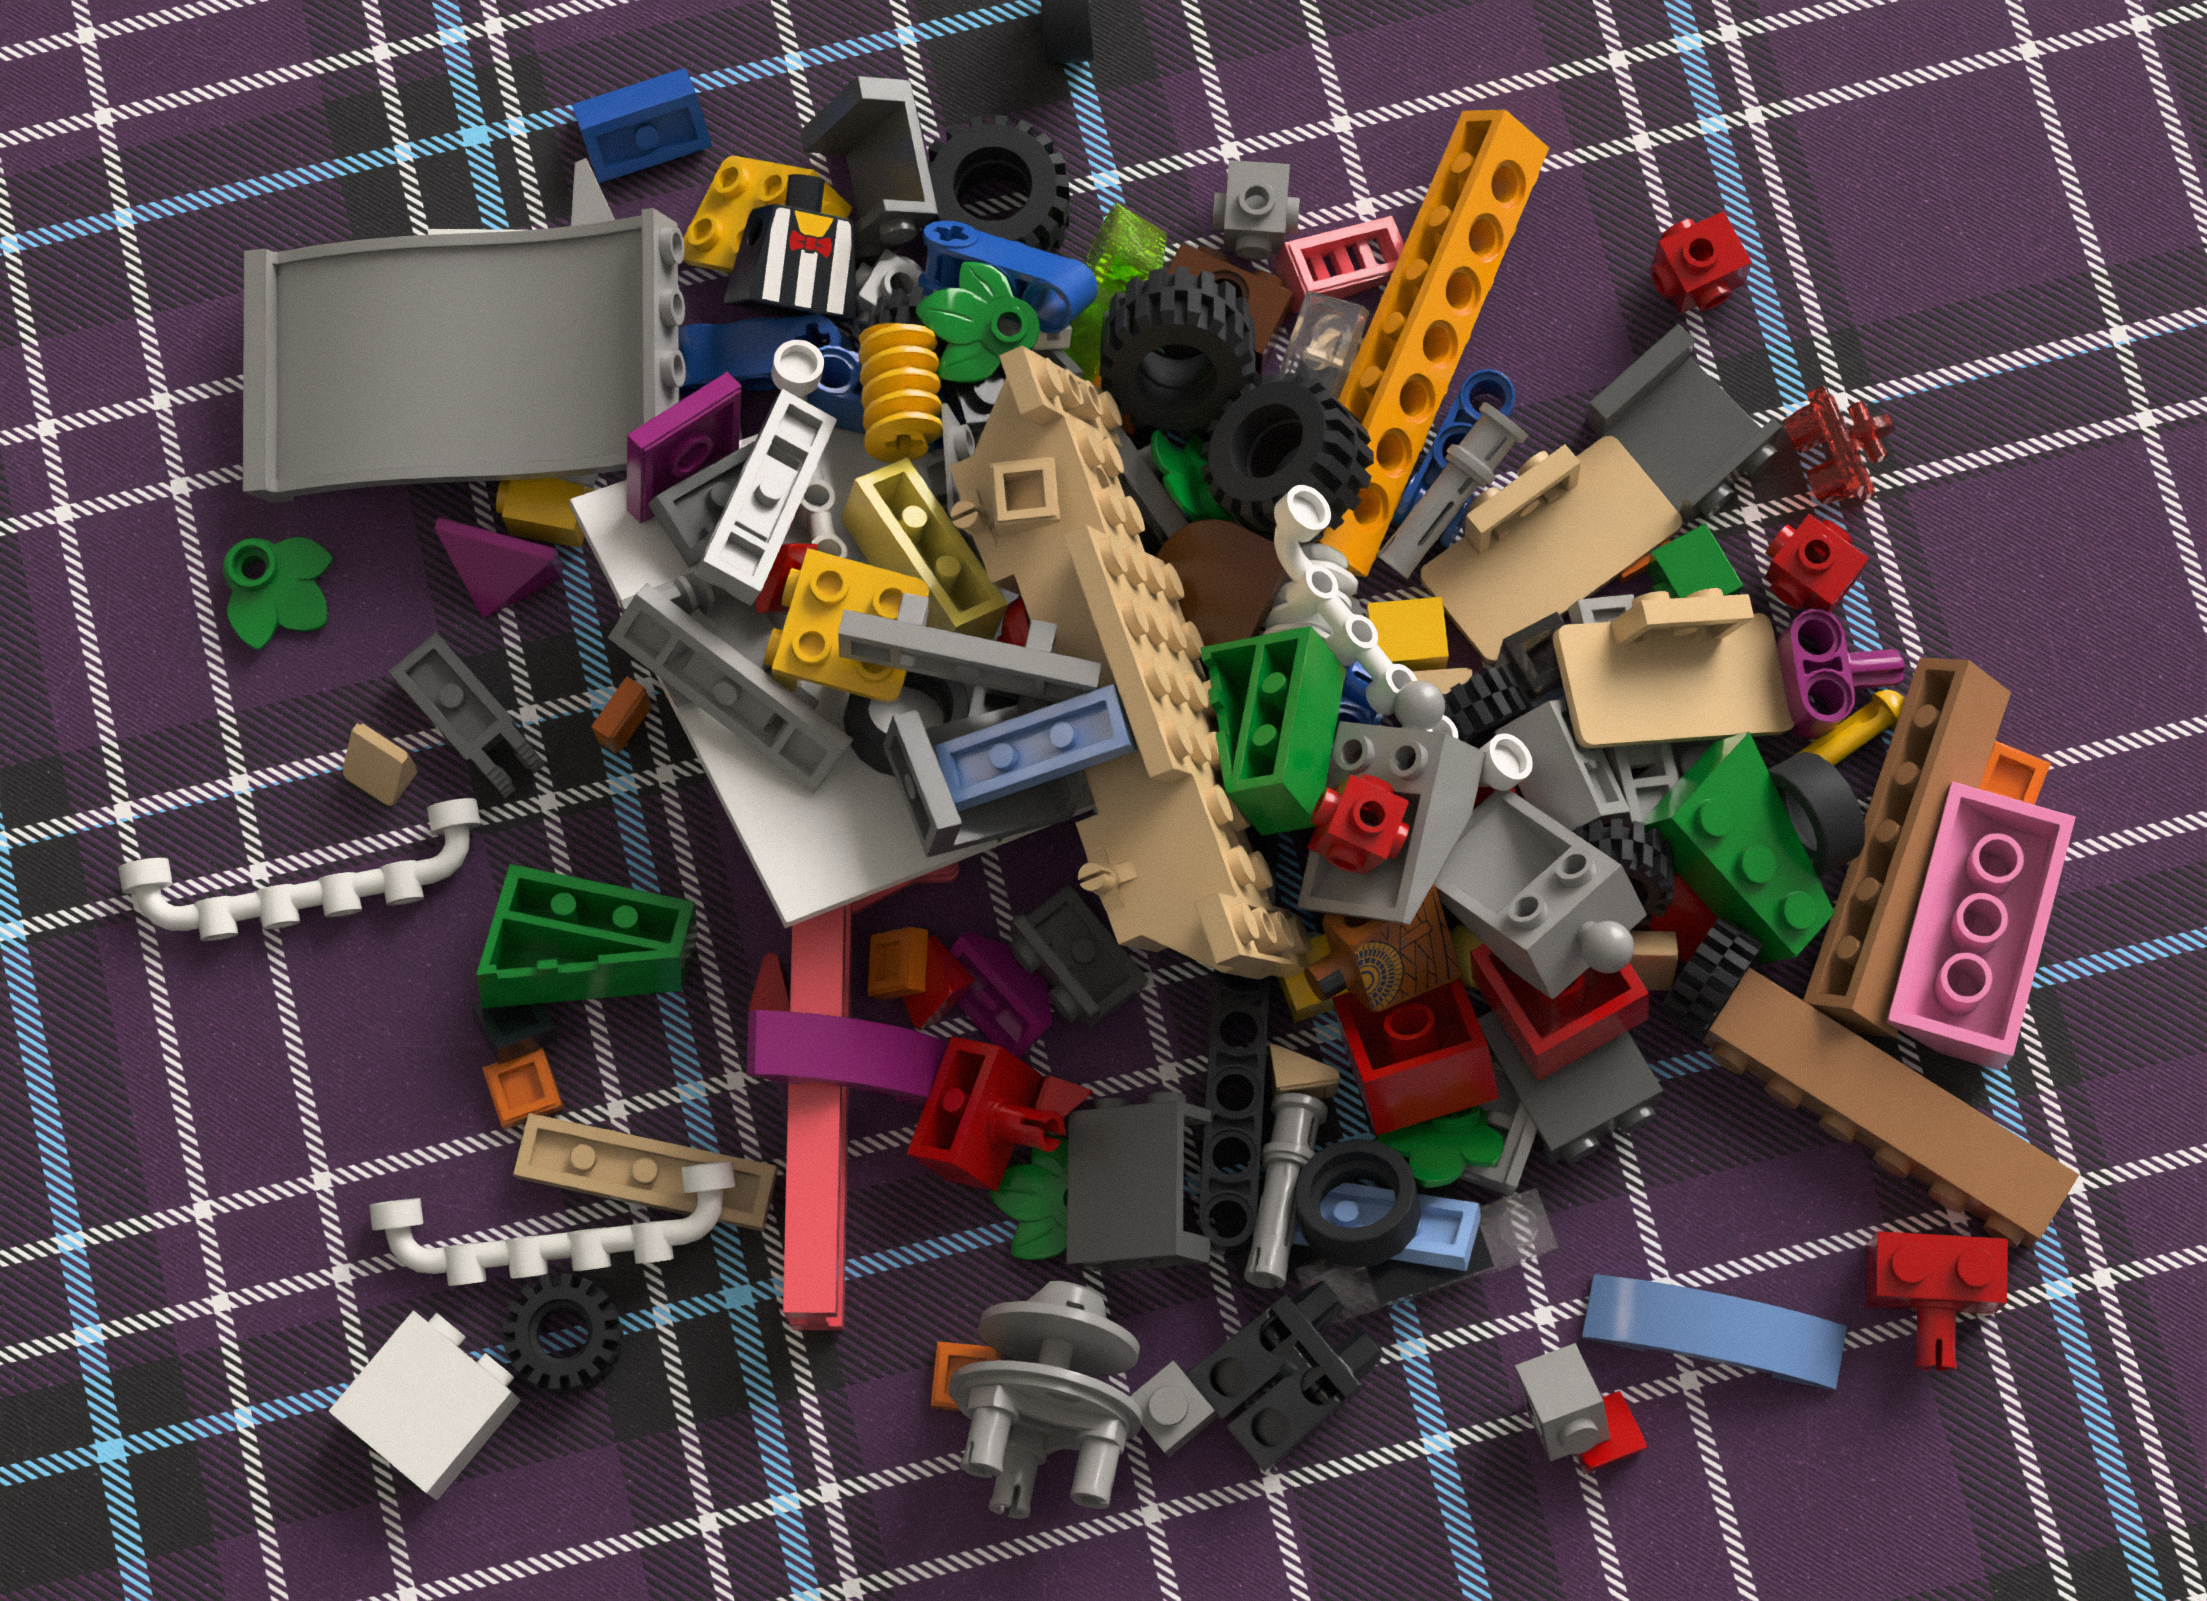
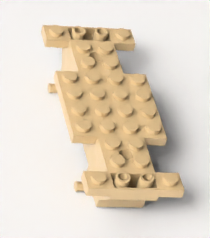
(1166, 835)

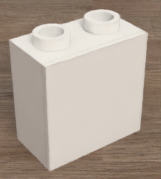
(427, 1402)

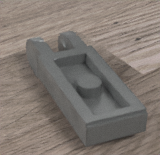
(462, 710)

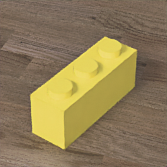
(910, 533)

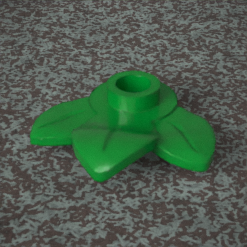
(969, 322)
(1184, 478)
(282, 595)
(1445, 1146)
(1039, 1200)

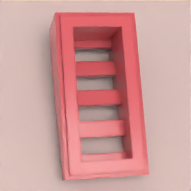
(1304, 270)

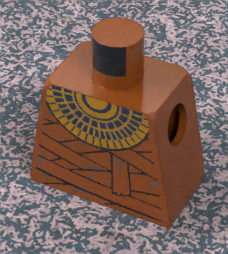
(1386, 960)

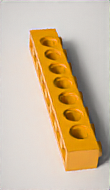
(1432, 310)

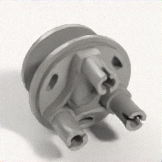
(1046, 1396)

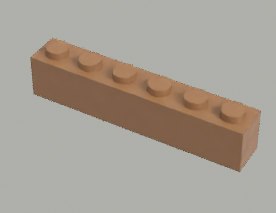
(1939, 739)
(1890, 1110)

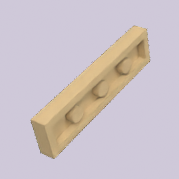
(637, 1170)

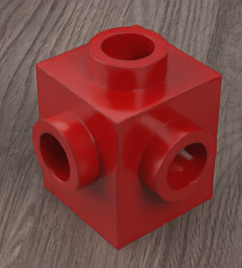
(1700, 263)
(1813, 565)
(1344, 836)

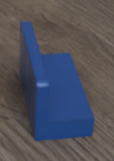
(642, 125)

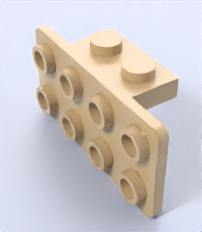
(1548, 541)
(1673, 672)

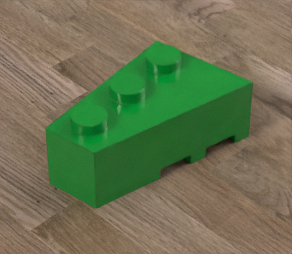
(1276, 723)
(1742, 849)
(582, 941)

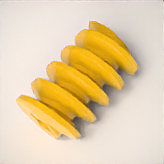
(899, 390)

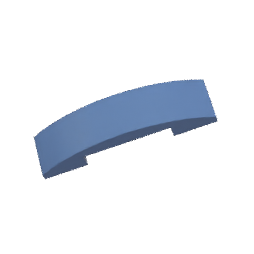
(1715, 1329)

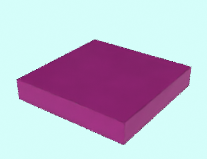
(682, 442)

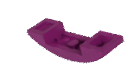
(843, 1053)

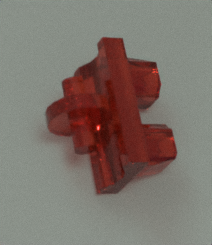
(1825, 422)

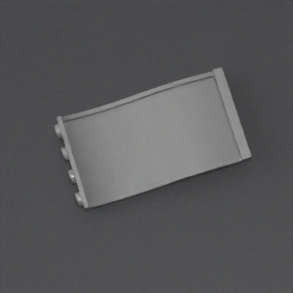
(458, 355)

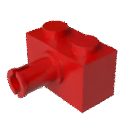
(979, 1115)
(1937, 1281)

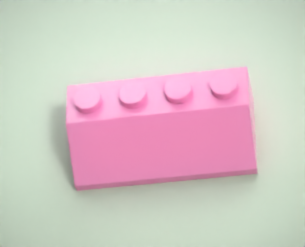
(1980, 925)

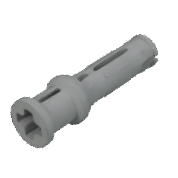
(1469, 466)
(1283, 1158)

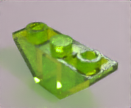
(1121, 251)

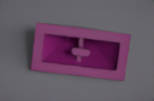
(497, 566)
(1005, 998)

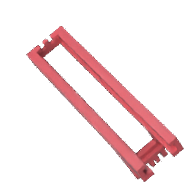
(820, 1123)

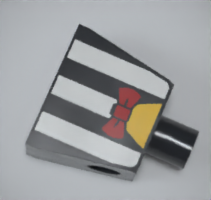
(796, 258)

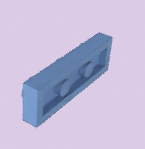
(1036, 747)

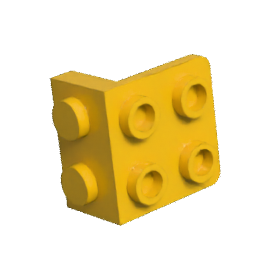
(734, 192)
(809, 642)

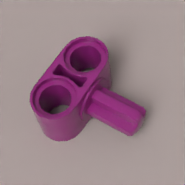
(1829, 674)

